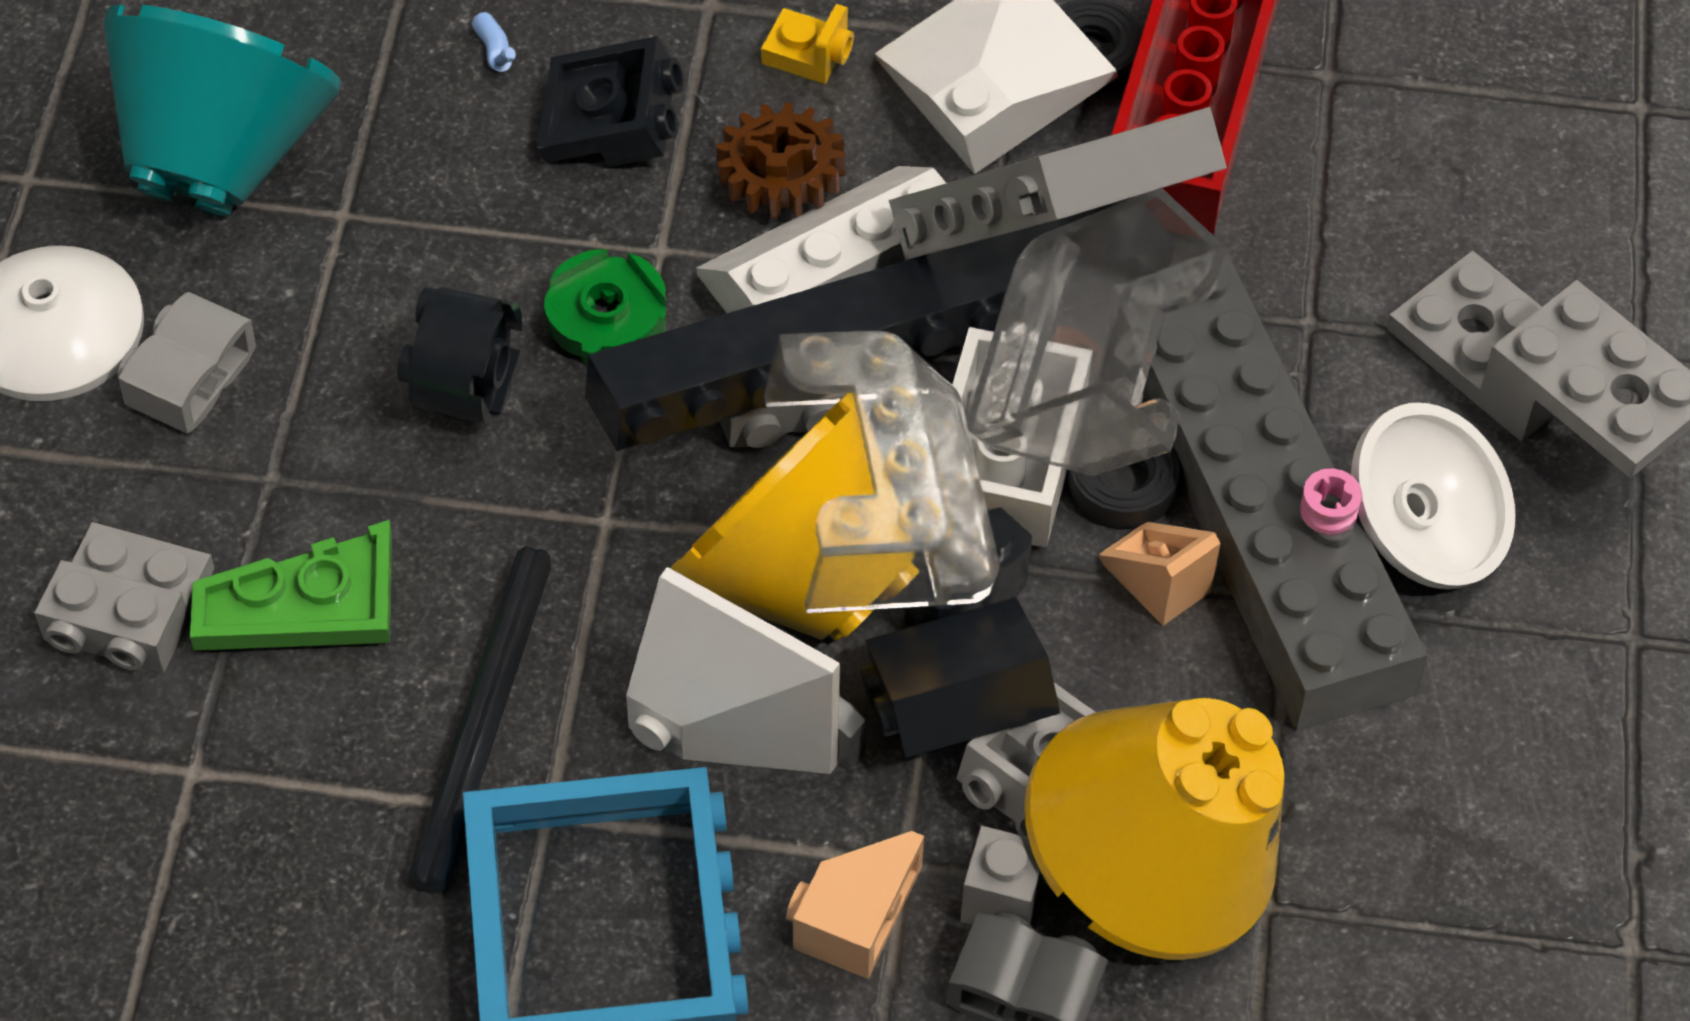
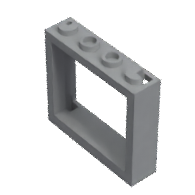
(1058, 184)

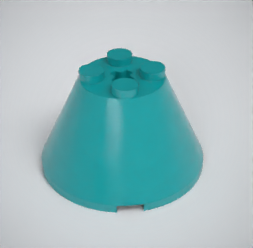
(206, 104)

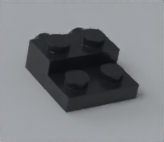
(611, 103)

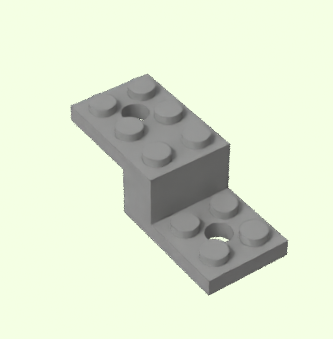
(1549, 361)

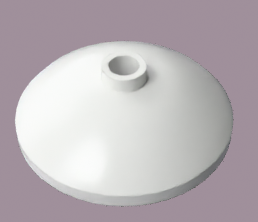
(75, 333)
(1433, 496)

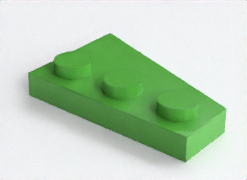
(309, 600)

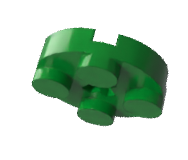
(595, 275)

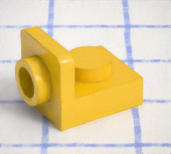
(808, 44)

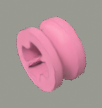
(1325, 519)

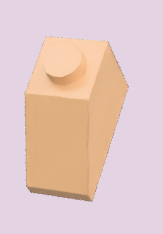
(855, 903)

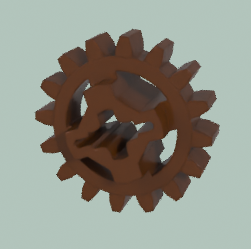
(781, 160)

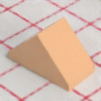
(1164, 566)

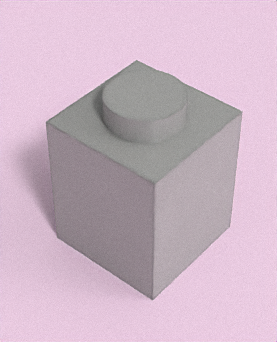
(1001, 877)

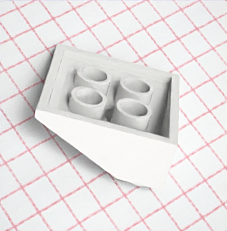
(995, 72)
(730, 686)

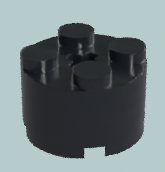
(461, 354)

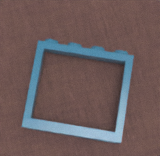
(596, 802)

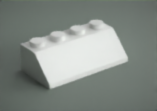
(819, 246)

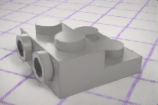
(122, 598)
(1000, 763)

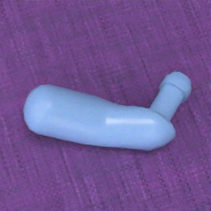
(497, 47)

